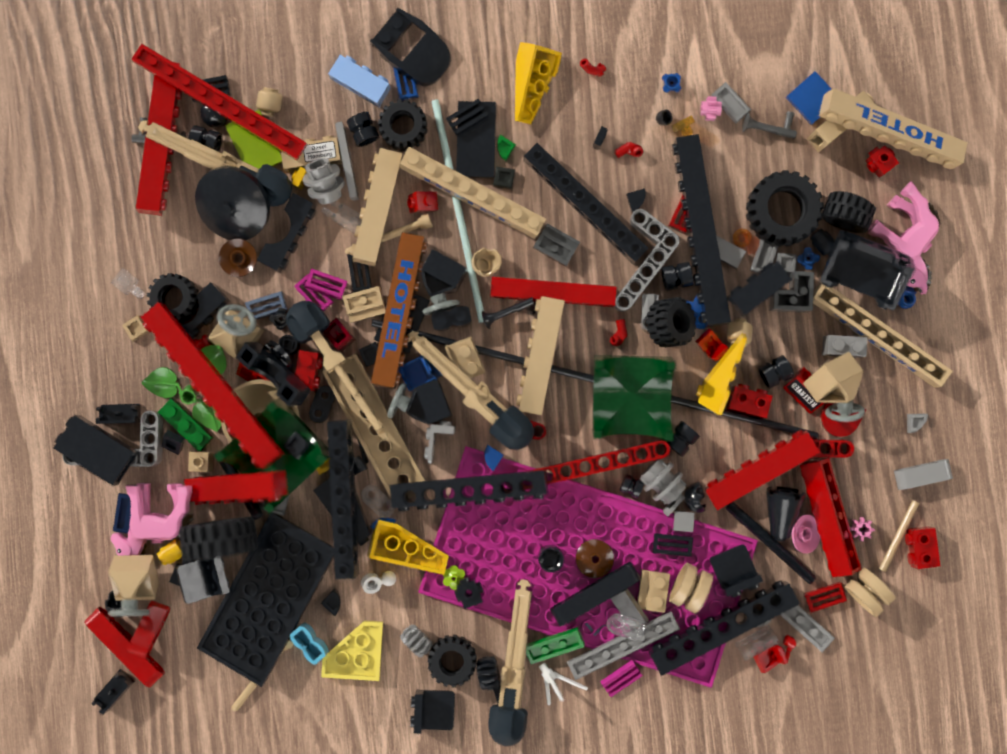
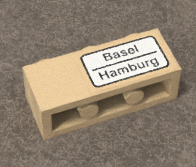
(314, 150)

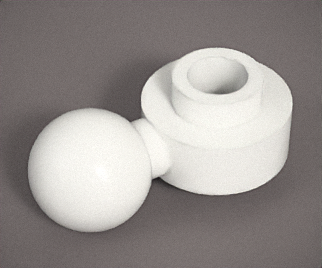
(388, 579)

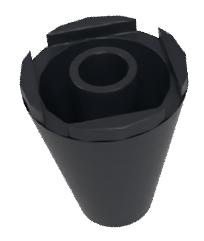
(783, 510)

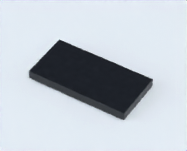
(477, 143)

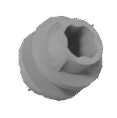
(323, 181)
(663, 481)

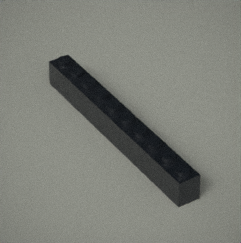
(701, 230)

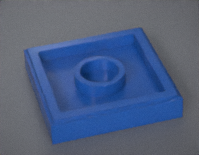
(809, 96)

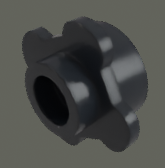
(280, 324)

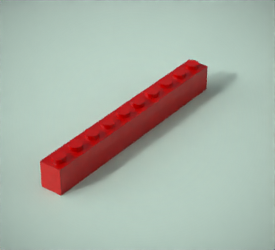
(212, 386)

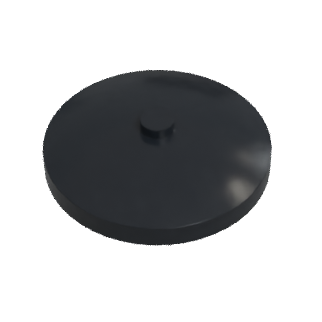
(232, 203)

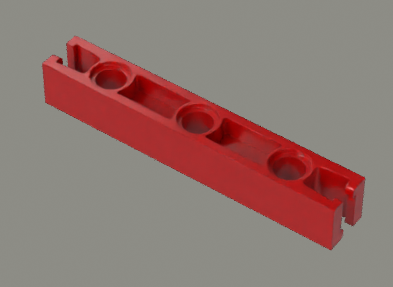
(569, 292)

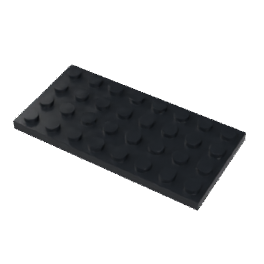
(267, 599)

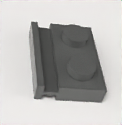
(556, 245)

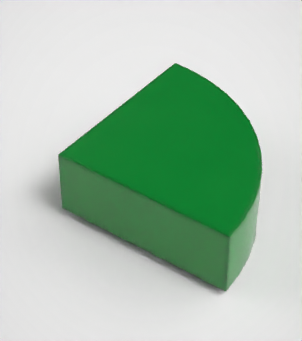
(505, 147)

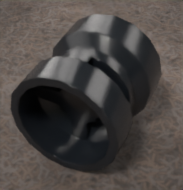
(292, 345)
(627, 484)

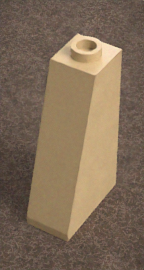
(831, 130)

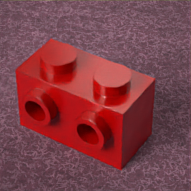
(308, 368)
(749, 401)
(922, 547)

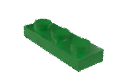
(185, 424)
(554, 645)

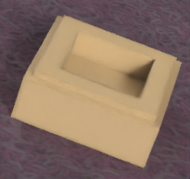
(135, 328)

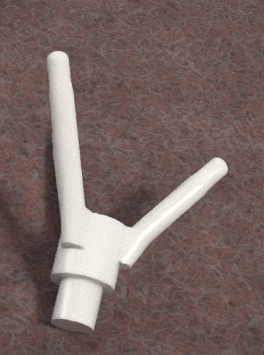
(549, 677)

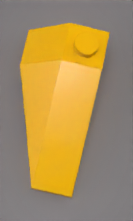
(533, 73)
(715, 387)
(399, 546)

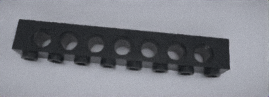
(585, 203)
(400, 492)
(343, 499)
(786, 601)

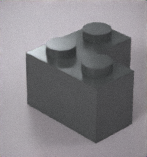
(798, 297)

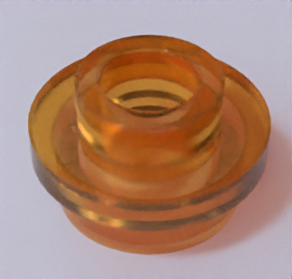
(748, 238)

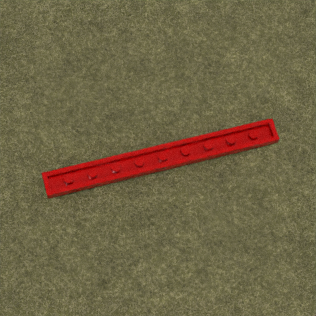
(219, 102)

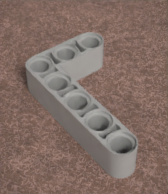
(654, 266)
(145, 446)

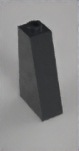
(363, 530)

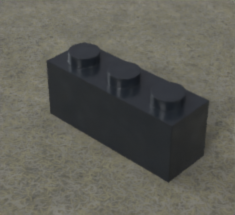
(759, 288)

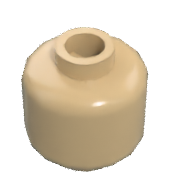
(269, 101)
(736, 328)

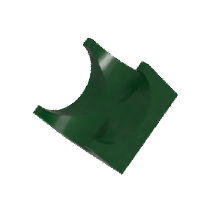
(632, 396)
(280, 423)

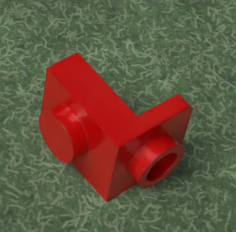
(422, 201)
(711, 345)
(770, 658)

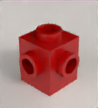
(881, 160)

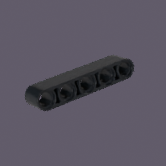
(595, 594)

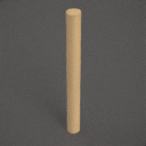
(899, 536)

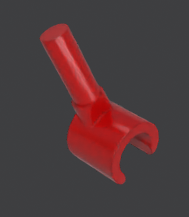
(790, 642)

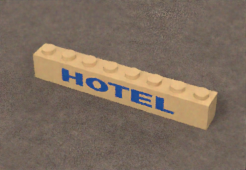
(892, 129)
(472, 192)
(881, 336)

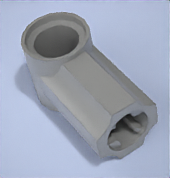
(647, 301)

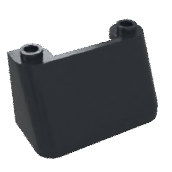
(868, 269)

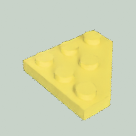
(357, 654)

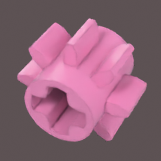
(710, 108)
(864, 533)

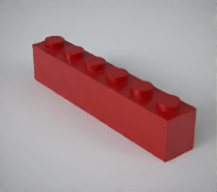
(761, 470)
(238, 486)
(830, 517)

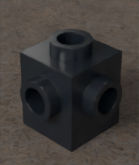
(472, 599)

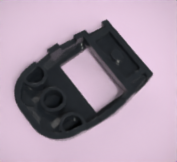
(426, 60)

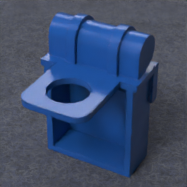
(418, 372)

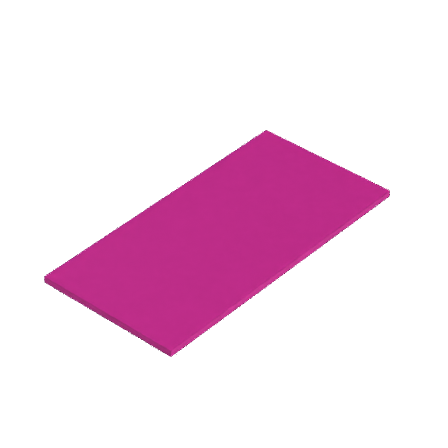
(503, 543)

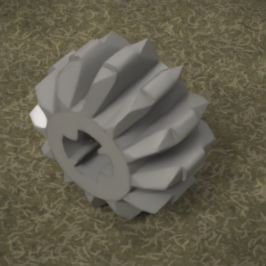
(416, 640)

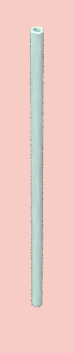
(459, 212)

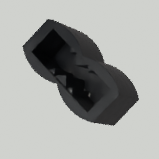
(457, 317)

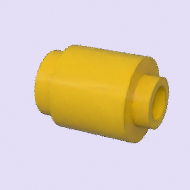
(170, 552)

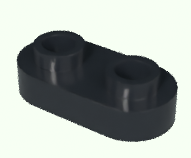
(324, 405)

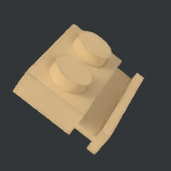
(364, 304)
(465, 357)
(653, 590)

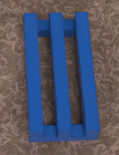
(408, 96)

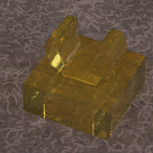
(683, 125)

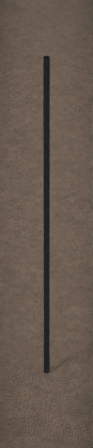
(589, 378)

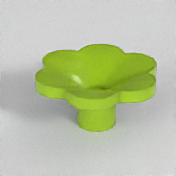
(453, 571)

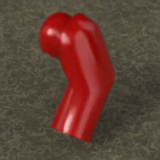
(592, 70)
(629, 148)
(621, 333)

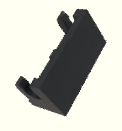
(118, 413)
(112, 691)

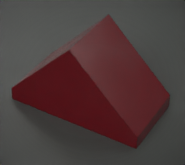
(339, 335)

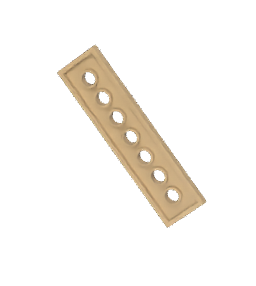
(362, 426)

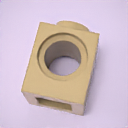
(200, 461)

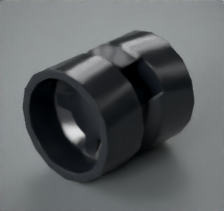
(362, 127)
(210, 139)
(677, 276)
(778, 370)
(682, 438)
(550, 558)

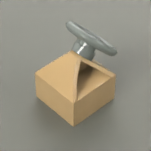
(234, 329)
(838, 384)
(133, 580)

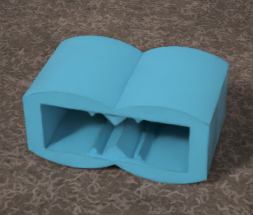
(306, 640)

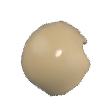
(486, 262)

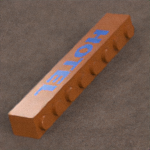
(398, 311)

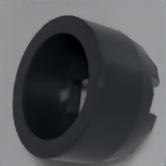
(664, 117)

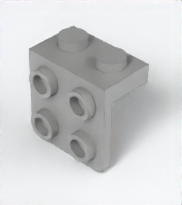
(443, 427)

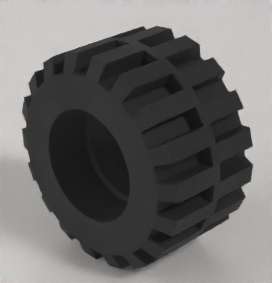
(398, 110)
(848, 212)
(188, 290)
(671, 322)
(452, 677)

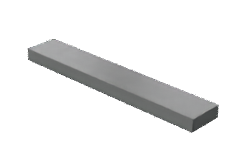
(621, 646)

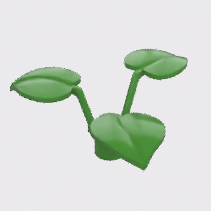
(163, 384)

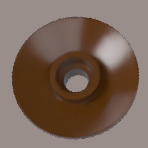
(228, 256)
(594, 548)

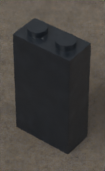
(95, 449)

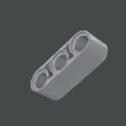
(923, 474)

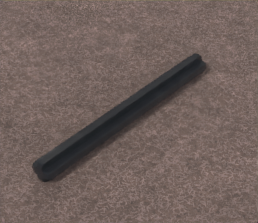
(769, 541)

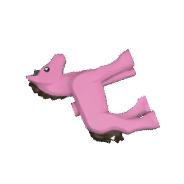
(916, 238)
(149, 525)

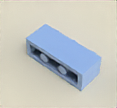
(359, 80)

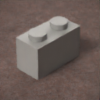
(838, 345)

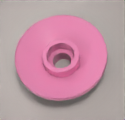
(805, 534)

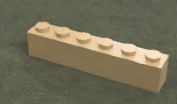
(377, 207)
(541, 355)

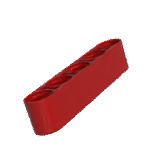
(117, 641)

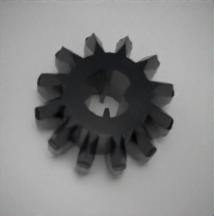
(488, 673)

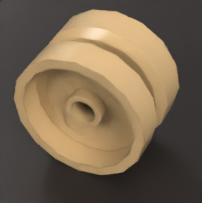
(691, 588)
(871, 591)

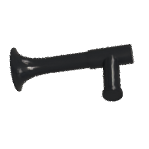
(526, 304)

